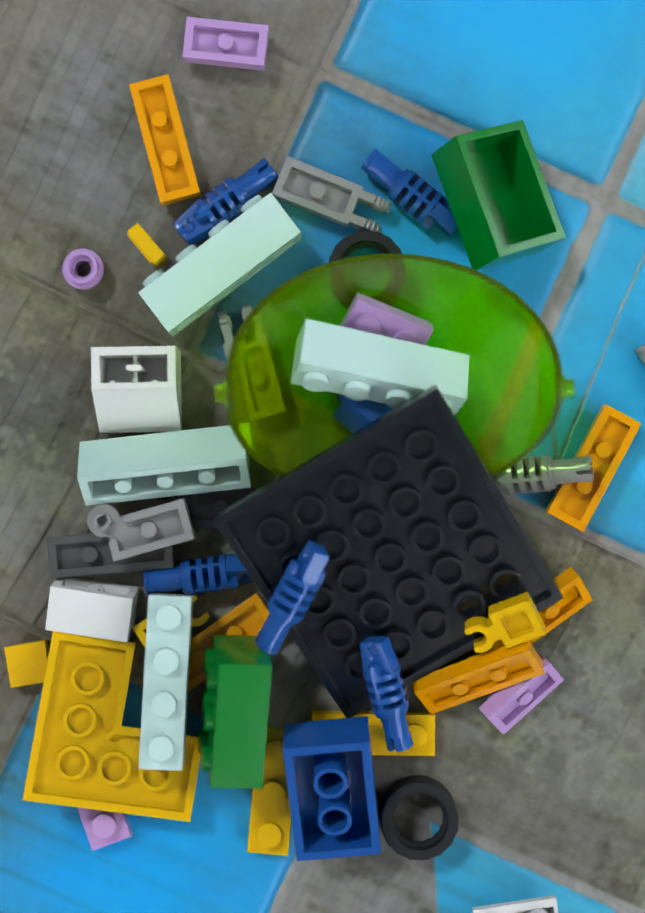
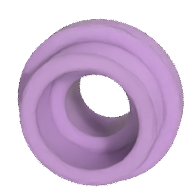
(72, 263)

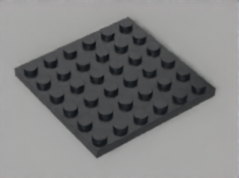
(409, 540)

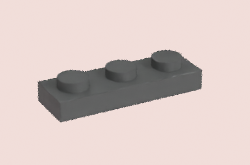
(92, 556)

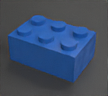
(331, 788)

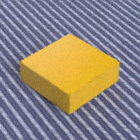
(147, 246)
(27, 662)

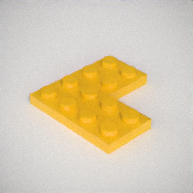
(84, 751)

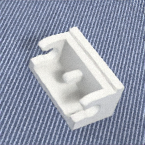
(92, 608)

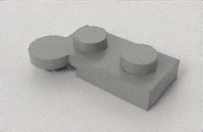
(143, 529)

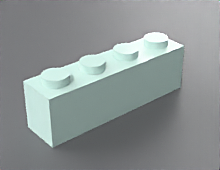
(220, 264)
(375, 366)
(162, 465)
(166, 681)

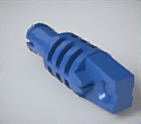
(411, 193)
(223, 202)
(198, 576)
(293, 596)
(386, 691)

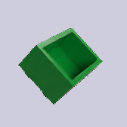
(497, 194)
(235, 712)

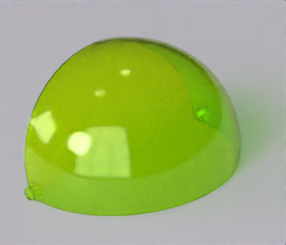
(513, 360)

